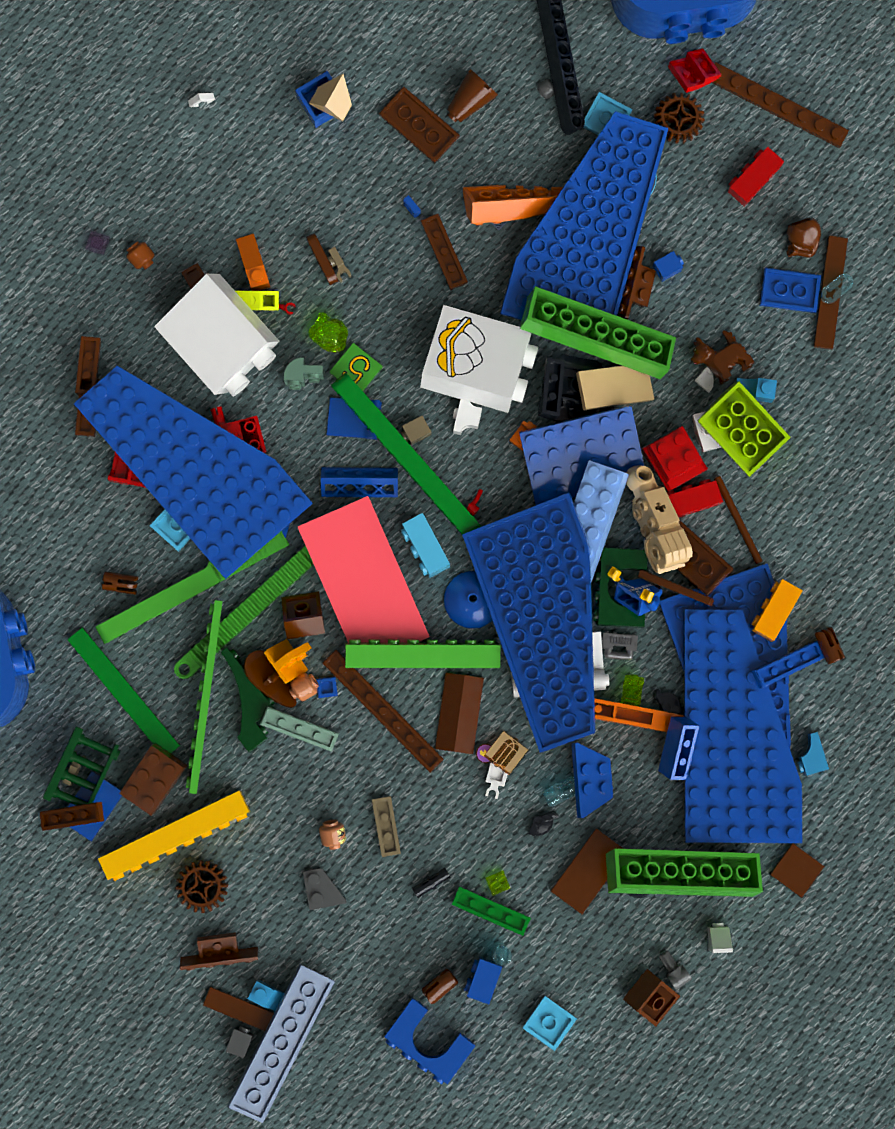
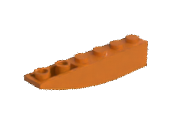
(633, 715)

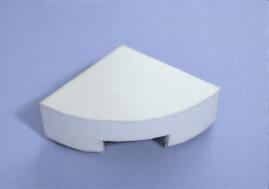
(201, 97)
(705, 379)

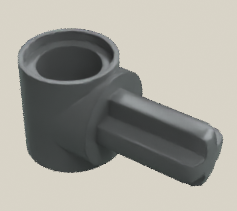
(676, 973)

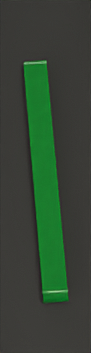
(404, 454)

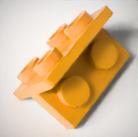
(288, 660)

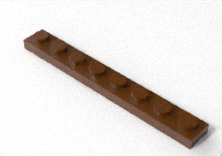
(780, 106)

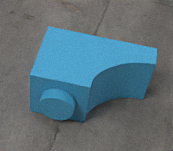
(760, 388)
(814, 757)
(265, 995)

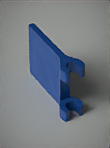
(344, 421)

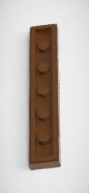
(828, 313)

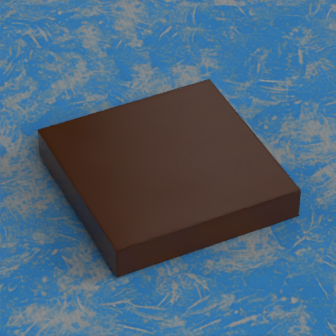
(797, 870)

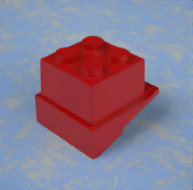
(674, 458)

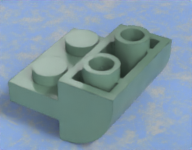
(298, 371)

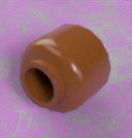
(140, 255)

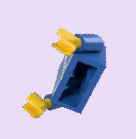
(635, 594)

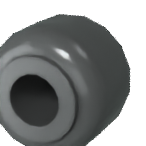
(545, 88)

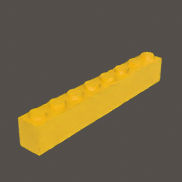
(173, 835)

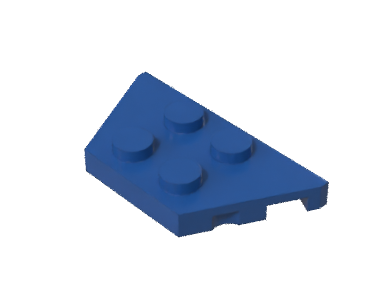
(591, 779)

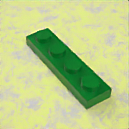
(491, 911)

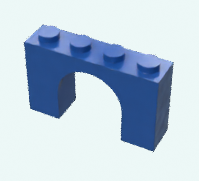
(443, 1065)

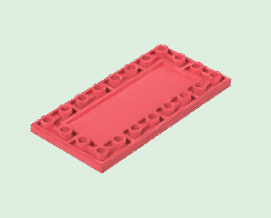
(362, 575)

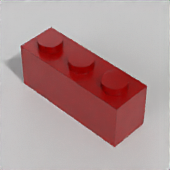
(755, 175)
(696, 498)

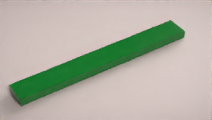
(122, 691)

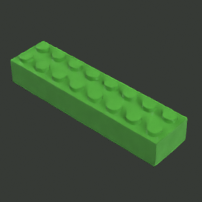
(597, 333)
(683, 872)

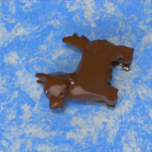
(723, 360)

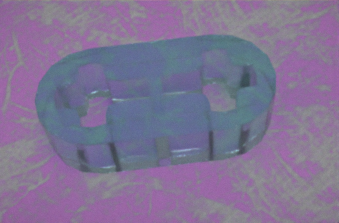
(839, 291)

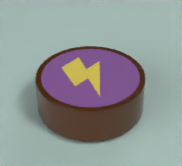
(480, 752)

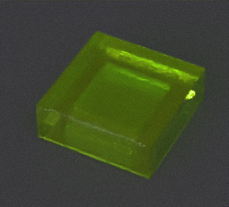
(497, 883)

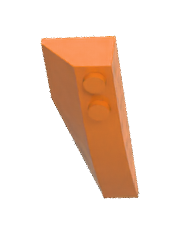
(499, 204)

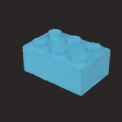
(425, 546)

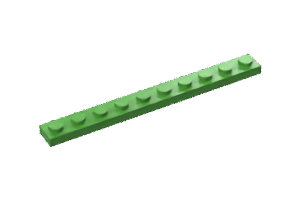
(205, 688)

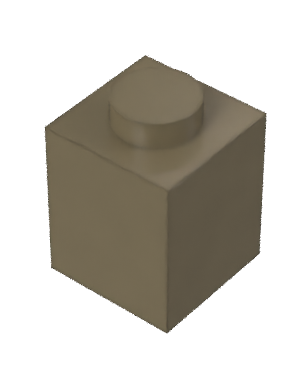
(415, 430)

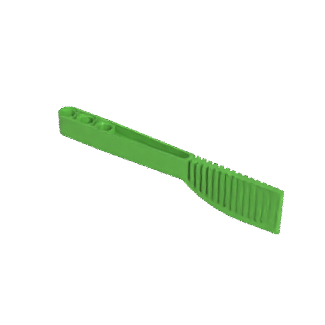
(178, 594)

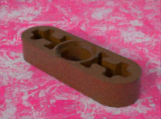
(322, 258)

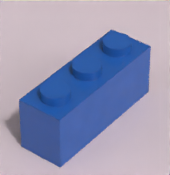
(678, 748)

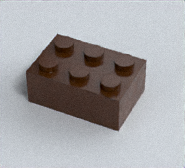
(153, 779)

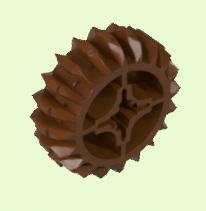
(681, 102)
(205, 895)

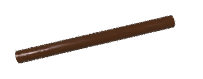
(738, 520)

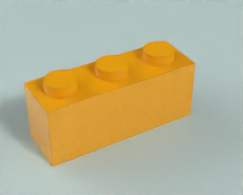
(776, 610)

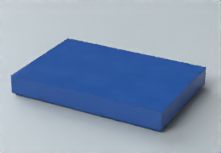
(790, 290)
(107, 794)

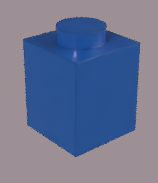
(668, 266)

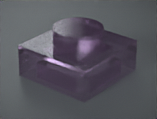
(97, 243)

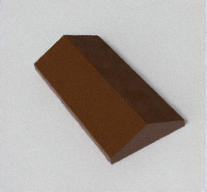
(459, 713)

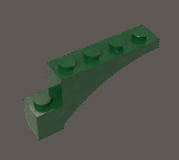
(252, 704)

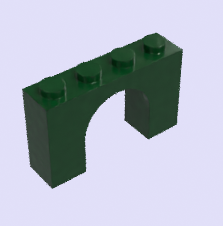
(608, 611)

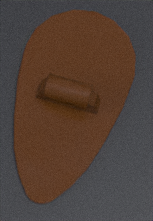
(266, 679)

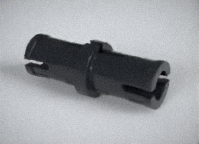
(431, 882)

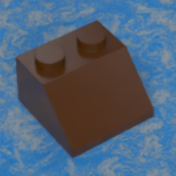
(302, 615)
(651, 997)

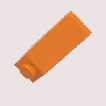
(253, 263)

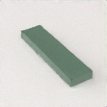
(299, 728)

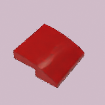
(694, 70)

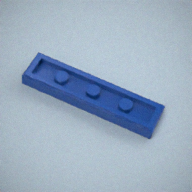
(788, 664)

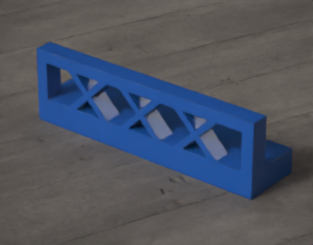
(364, 476)

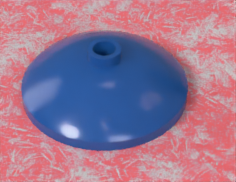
(458, 605)

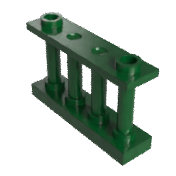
(70, 755)

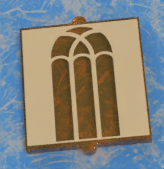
(506, 752)

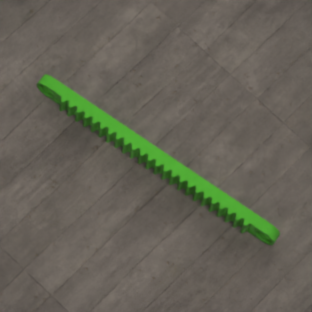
(249, 610)

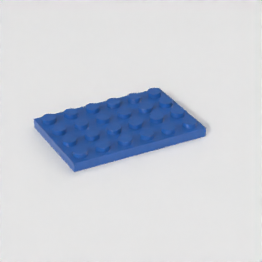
(560, 451)

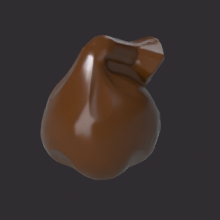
(803, 237)

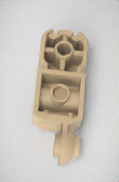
(658, 521)

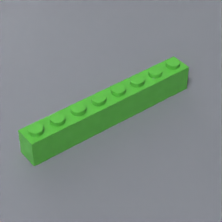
(422, 655)

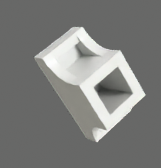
(466, 416)
(703, 437)

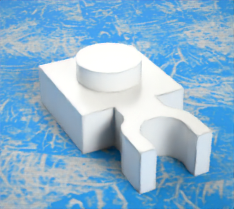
(496, 778)

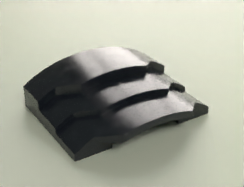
(560, 388)

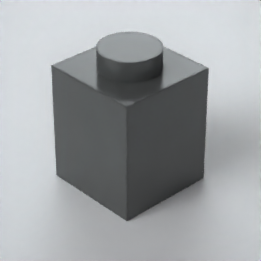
(240, 1041)

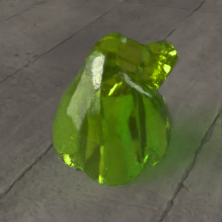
(329, 333)

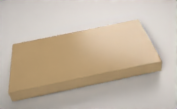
(613, 387)

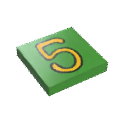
(358, 366)

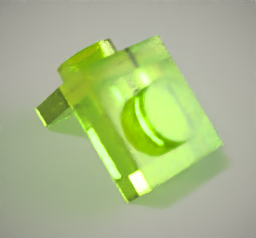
(632, 690)

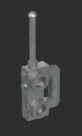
(610, 640)

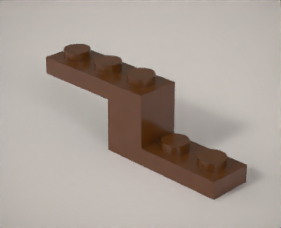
(86, 378)

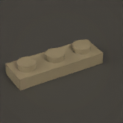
(386, 826)

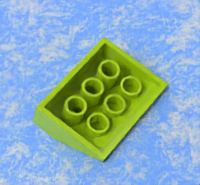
(743, 428)

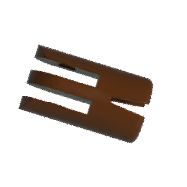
(119, 582)
(829, 645)
(439, 986)

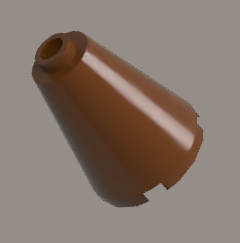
(470, 97)

